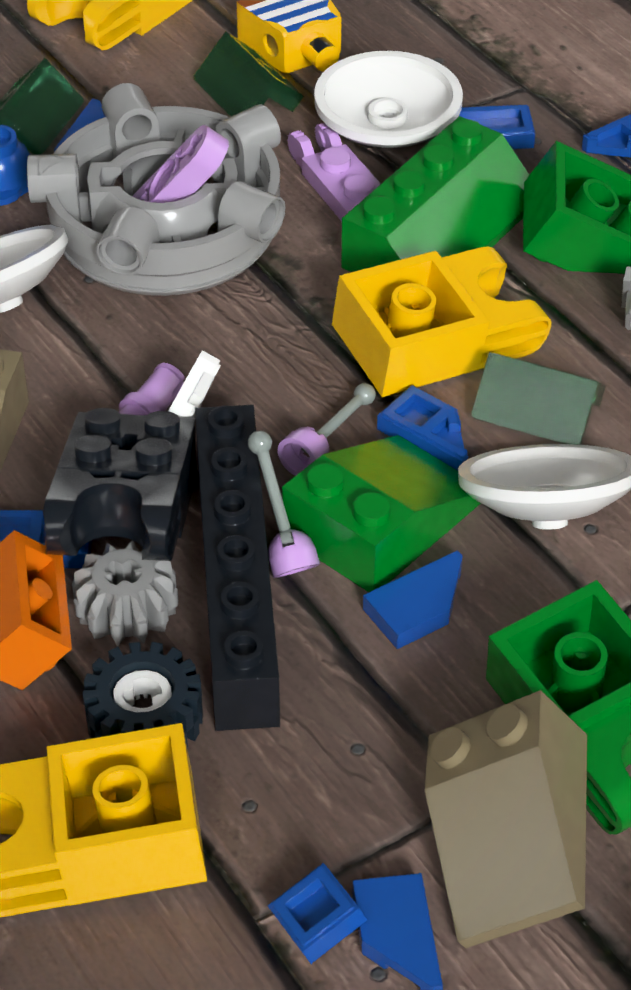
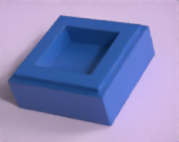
(317, 913)

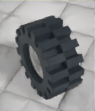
(168, 680)

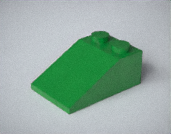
(578, 212)
(375, 507)

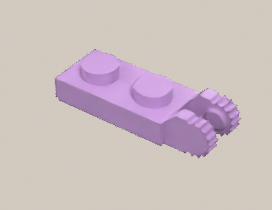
(333, 172)

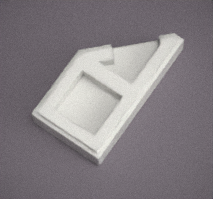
(195, 386)

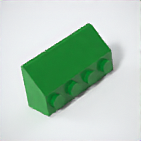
(445, 199)

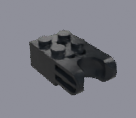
(122, 481)

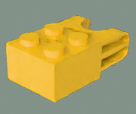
(106, 20)
(433, 318)
(99, 821)

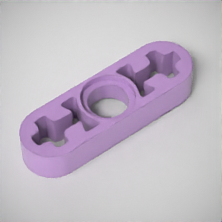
(186, 168)

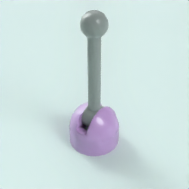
(315, 443)
(290, 549)

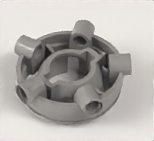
(152, 244)

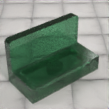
(242, 78)
(39, 106)
(536, 399)

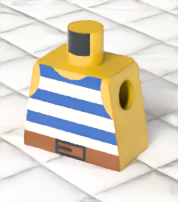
(291, 32)

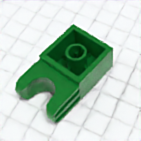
(582, 662)

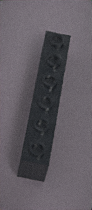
(236, 572)

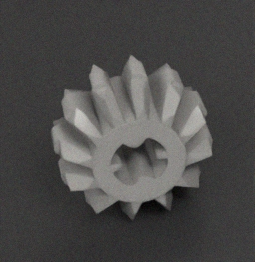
(124, 594)

